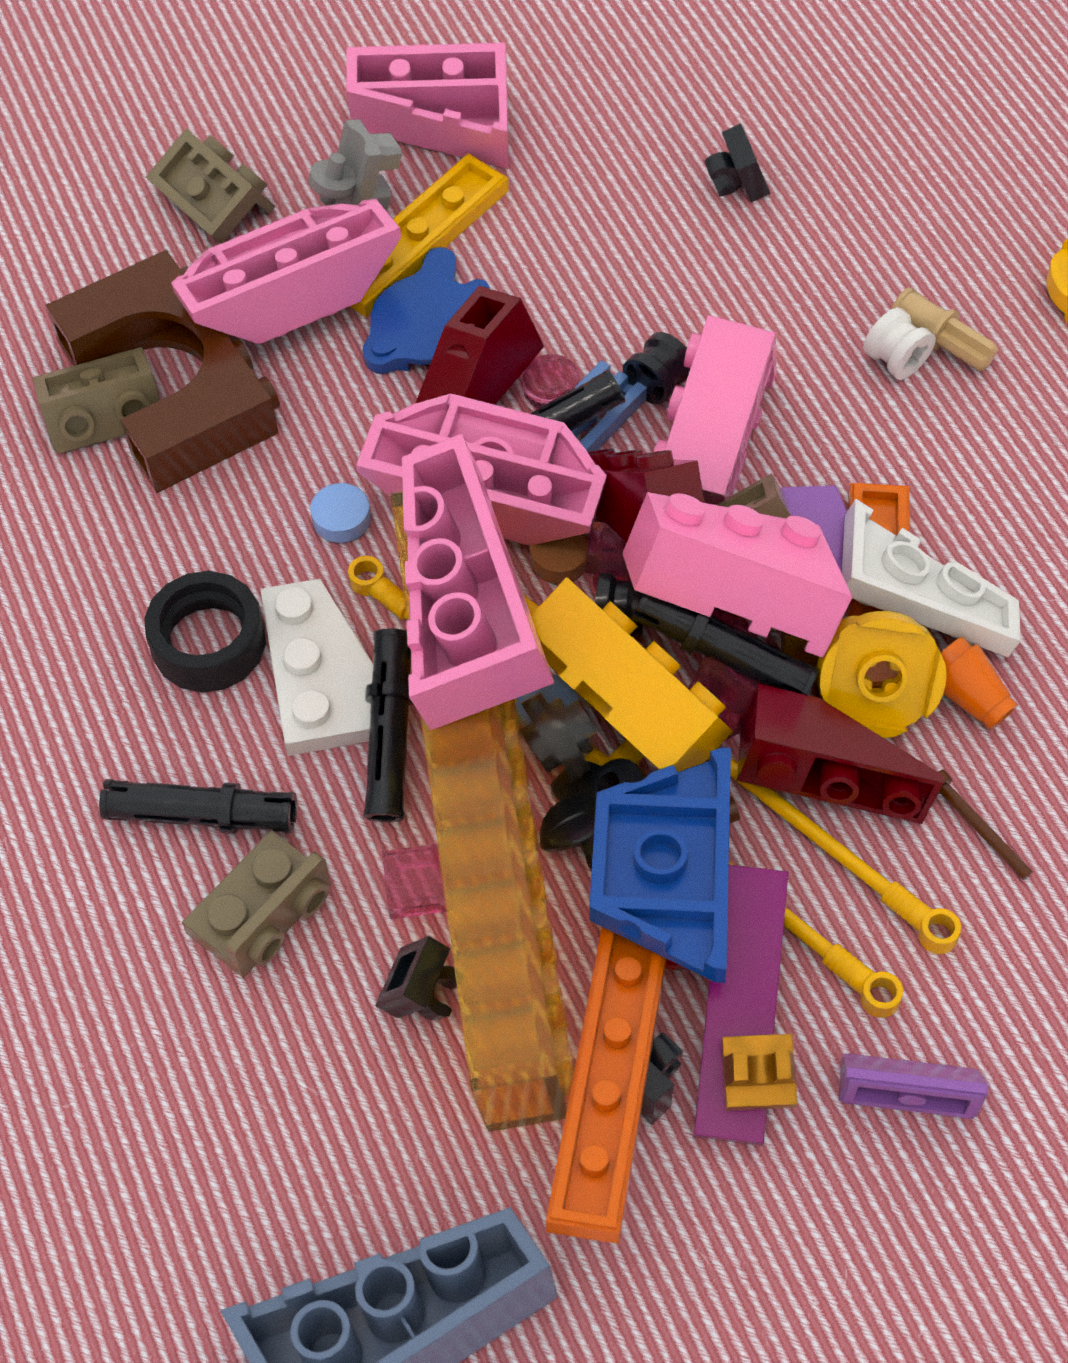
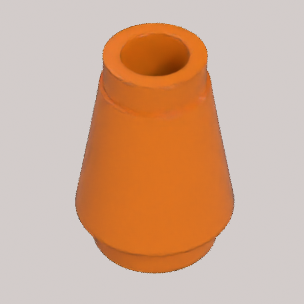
(975, 684)

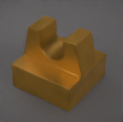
(759, 1072)

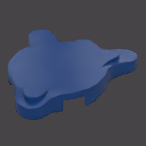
(413, 314)

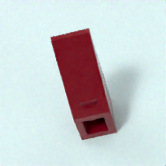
(482, 348)
(633, 475)
(825, 755)

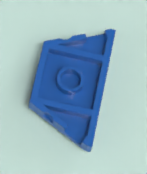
(666, 863)

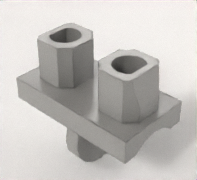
(354, 170)

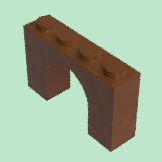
(207, 419)

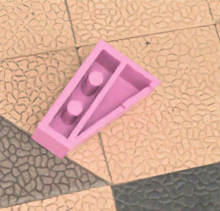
(434, 96)
(720, 401)

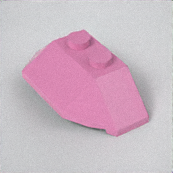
(289, 271)
(530, 464)

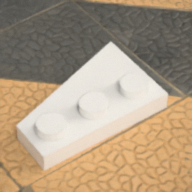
(902, 579)
(316, 669)

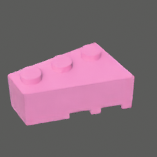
(741, 563)

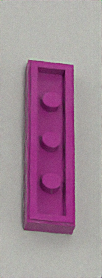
(746, 1000)

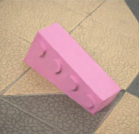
(467, 609)

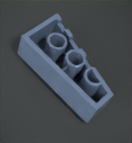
(407, 1307)

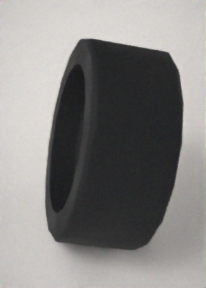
(202, 592)

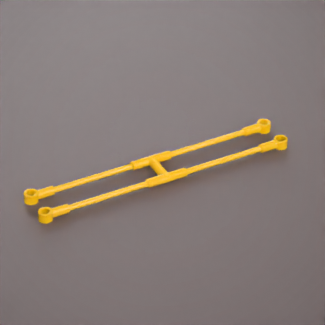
(835, 957)

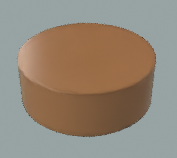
(560, 558)

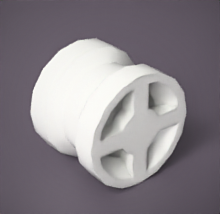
(899, 343)

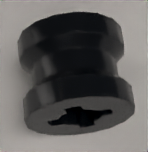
(658, 367)
(621, 595)

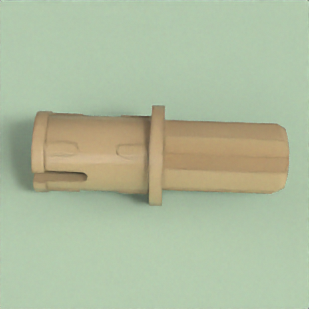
(948, 330)

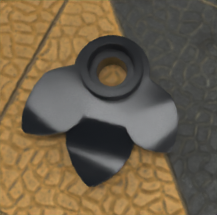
(573, 816)

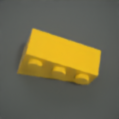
(626, 682)

